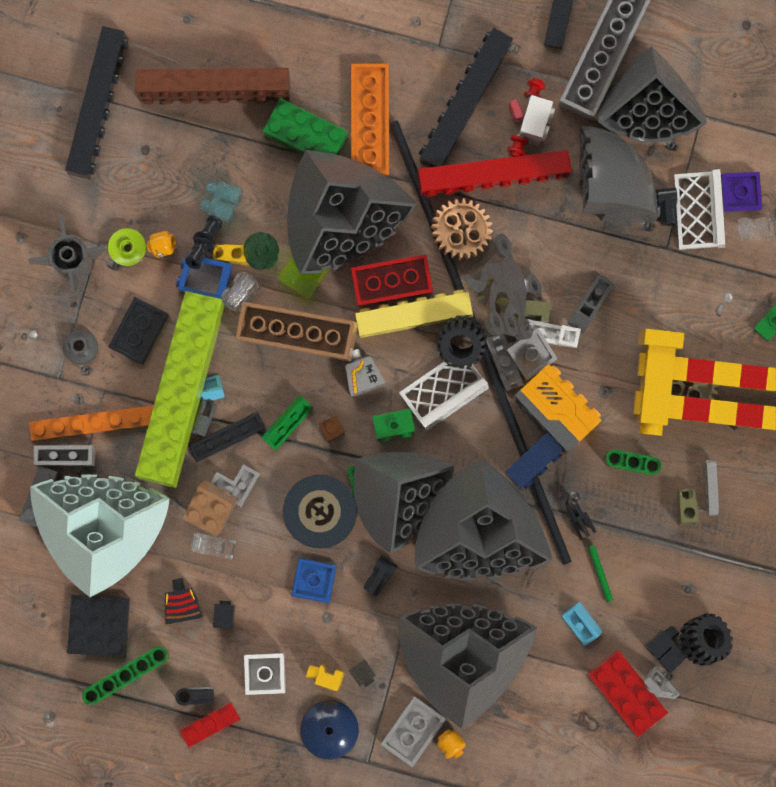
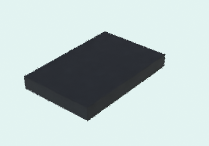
(138, 330)

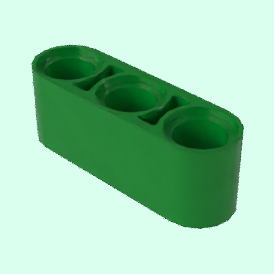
(642, 462)

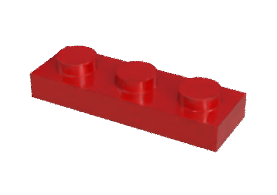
(210, 724)

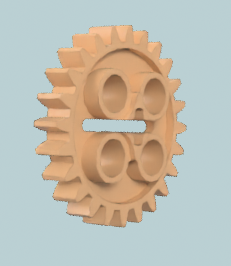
(445, 231)

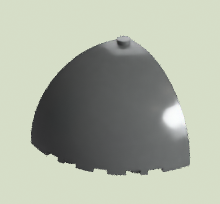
(615, 179)
(341, 211)
(480, 528)
(464, 656)

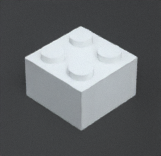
(264, 673)

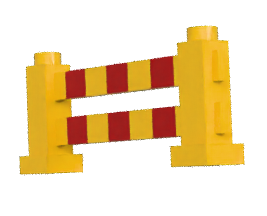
(659, 367)

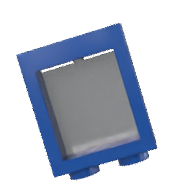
(208, 280)

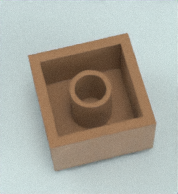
(210, 508)

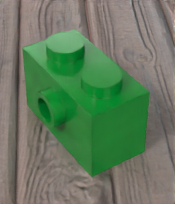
(393, 425)

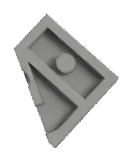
(659, 685)

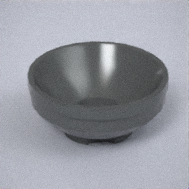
(90, 347)

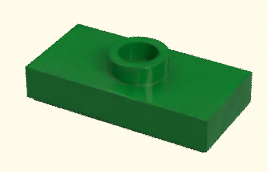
(767, 326)

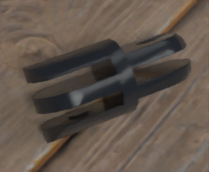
(579, 518)

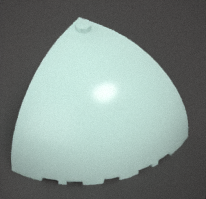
(97, 526)

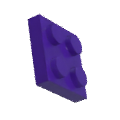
(741, 192)

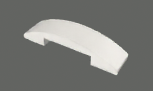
(556, 334)

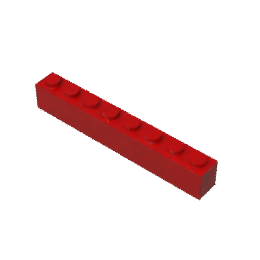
(494, 172)

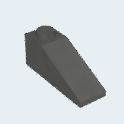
(590, 303)

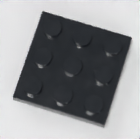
(98, 626)

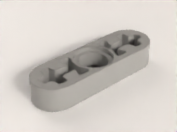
(711, 487)

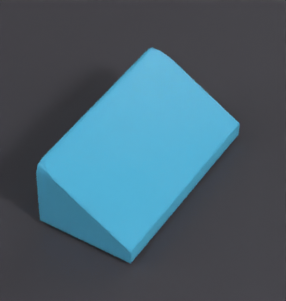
(212, 389)
(582, 624)

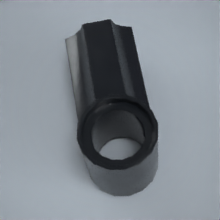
(667, 201)
(382, 572)
(198, 695)

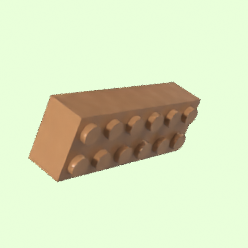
(296, 331)

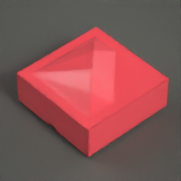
(516, 110)

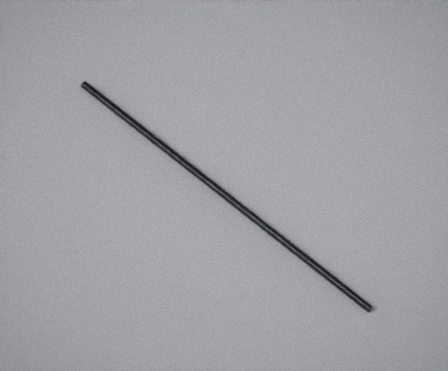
(487, 359)

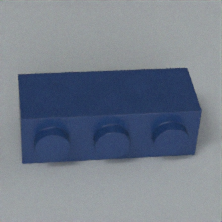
(534, 461)

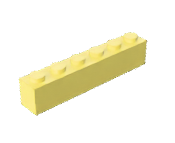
(414, 314)

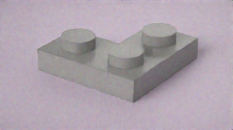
(240, 486)

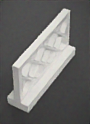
(716, 210)
(452, 404)

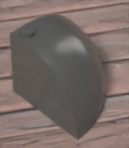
(650, 102)
(396, 492)

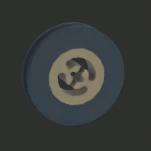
(305, 529)

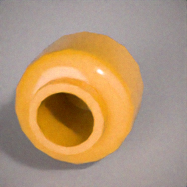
(161, 244)
(451, 744)

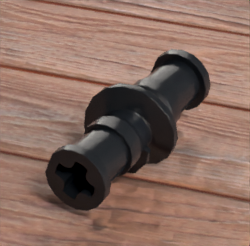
(203, 242)

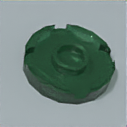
(261, 251)

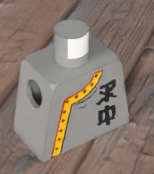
(362, 374)

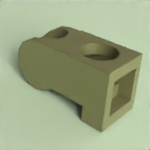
(538, 309)
(687, 507)

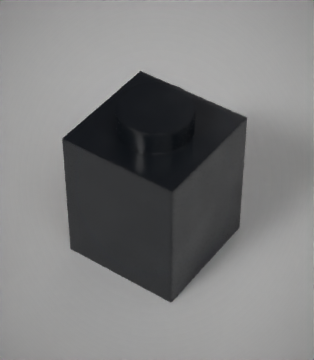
(224, 615)

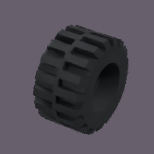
(456, 355)
(716, 633)

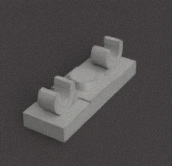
(505, 366)

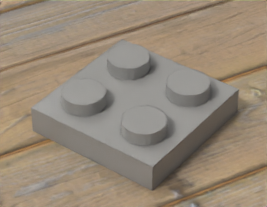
(531, 354)

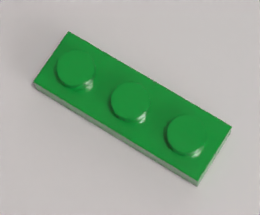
(287, 422)

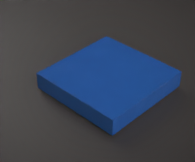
(313, 580)

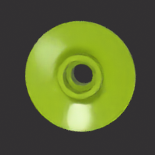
(120, 240)

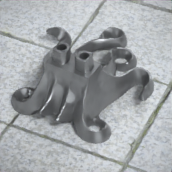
(504, 287)

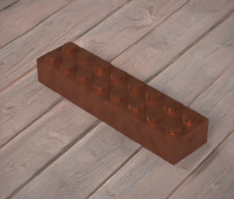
(212, 85)

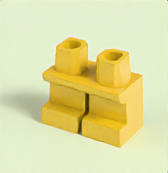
(324, 678)

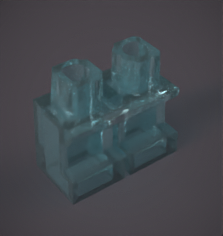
(224, 200)

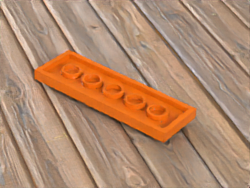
(370, 115)

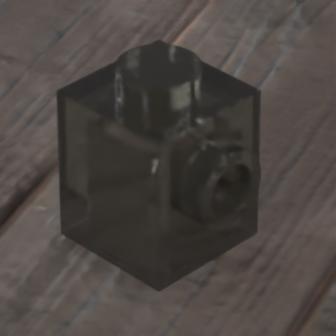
(363, 673)

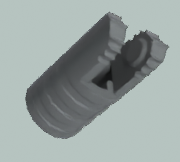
(202, 422)

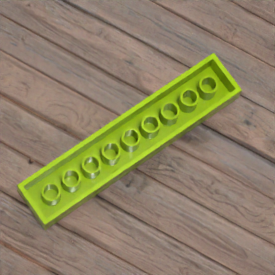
(180, 389)

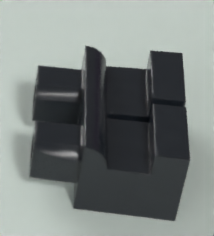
(665, 649)

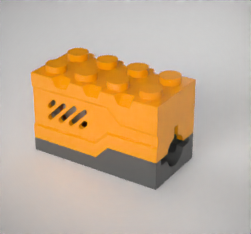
(557, 408)

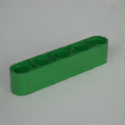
(116, 677)

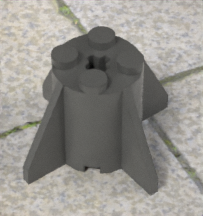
(69, 256)

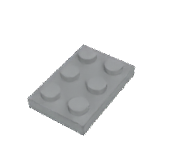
(413, 731)

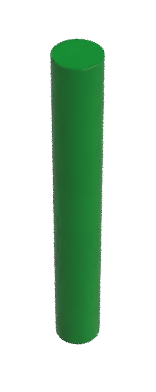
(600, 573)

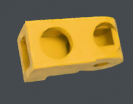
(230, 254)

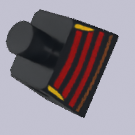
(181, 604)

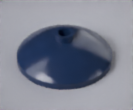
(333, 715)

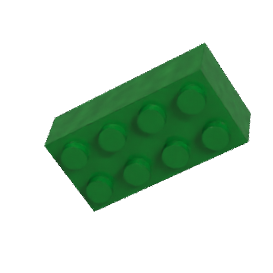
(303, 131)

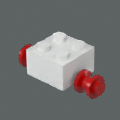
(535, 120)

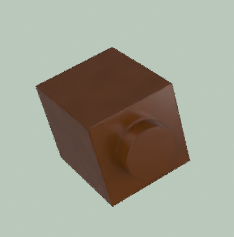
(331, 428)

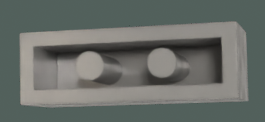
(64, 455)

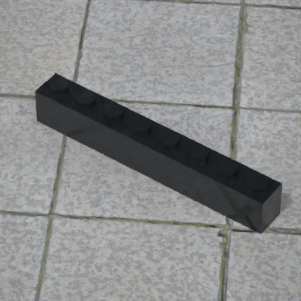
(466, 99)
(96, 103)

